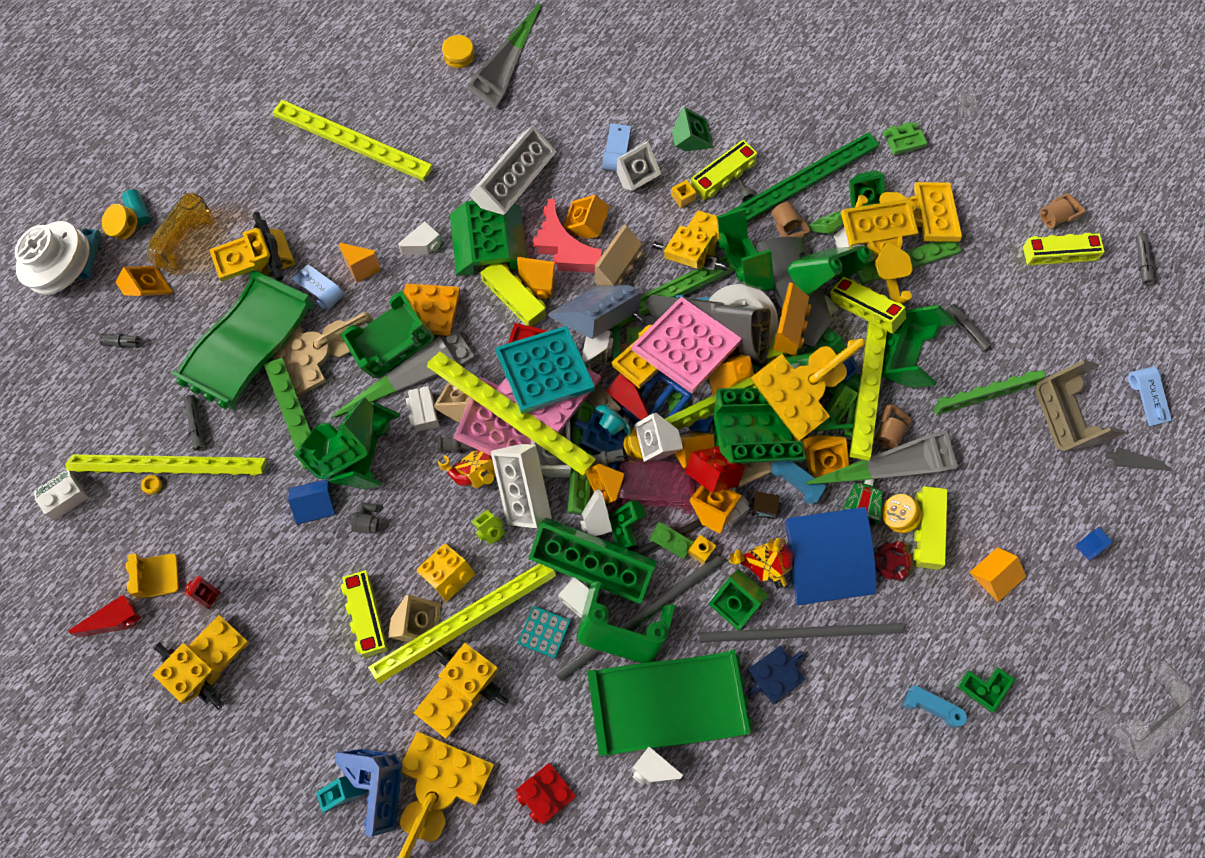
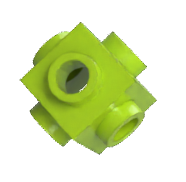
(488, 527)

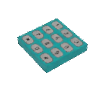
(544, 632)

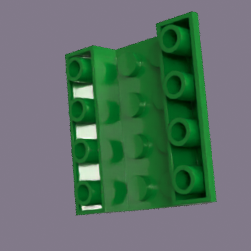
(486, 237)
(751, 429)

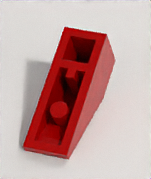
(629, 396)
(201, 592)
(113, 617)

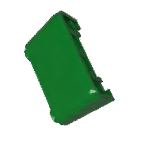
(820, 267)
(388, 338)
(330, 450)

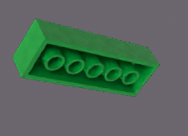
(592, 560)

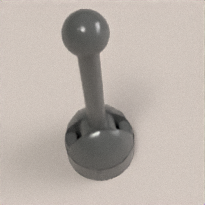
(745, 192)

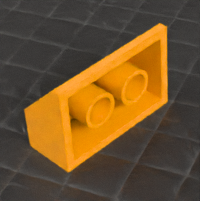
(792, 321)

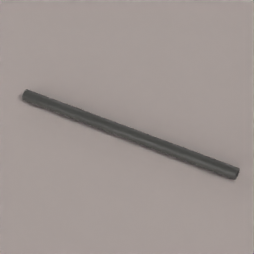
(644, 613)
(805, 632)

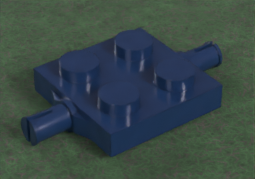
(598, 438)
(776, 674)

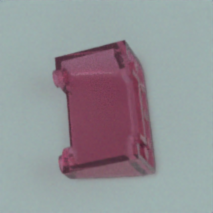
(656, 484)

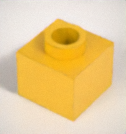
(683, 193)
(699, 555)

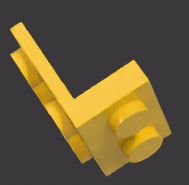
(446, 571)
(152, 575)

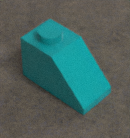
(338, 793)

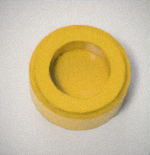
(151, 484)

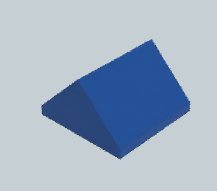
(311, 501)

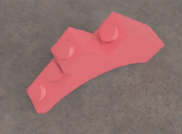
(567, 251)

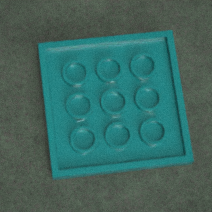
(544, 369)

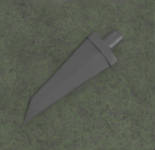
(1131, 459)

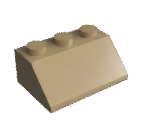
(618, 258)

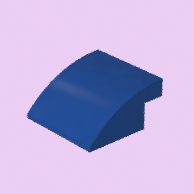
(831, 556)

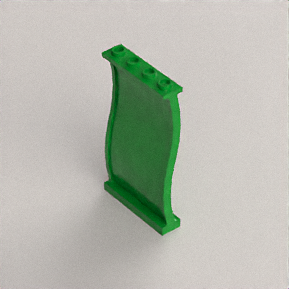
(243, 340)
(668, 703)

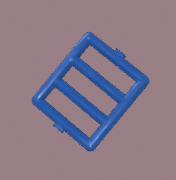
(672, 385)

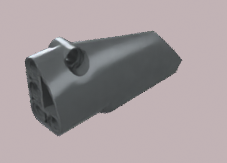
(784, 252)
(747, 322)

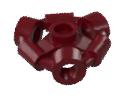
(893, 560)

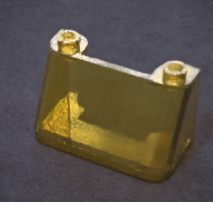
(188, 212)

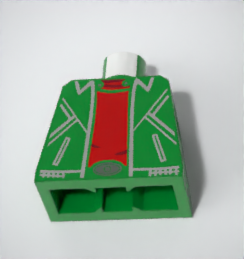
(868, 497)

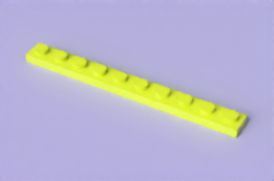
(353, 140)
(868, 393)
(510, 413)
(168, 464)
(460, 622)

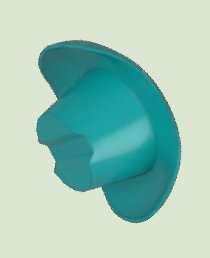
(612, 420)

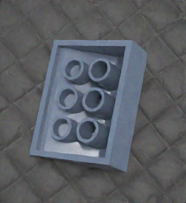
(598, 309)

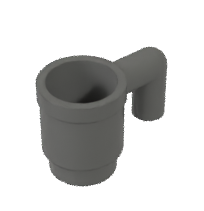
(363, 522)

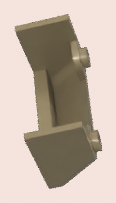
(1062, 411)

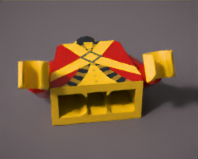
(472, 470)
(767, 561)

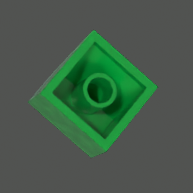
(738, 599)

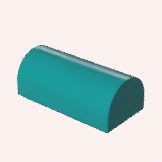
(134, 200)

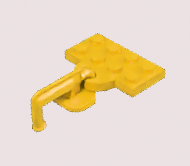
(932, 210)
(882, 230)
(792, 392)
(442, 772)

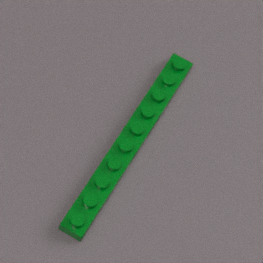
(808, 176)

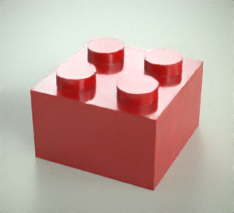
(714, 470)

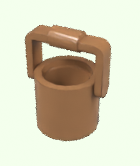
(1061, 211)
(788, 220)
(892, 429)

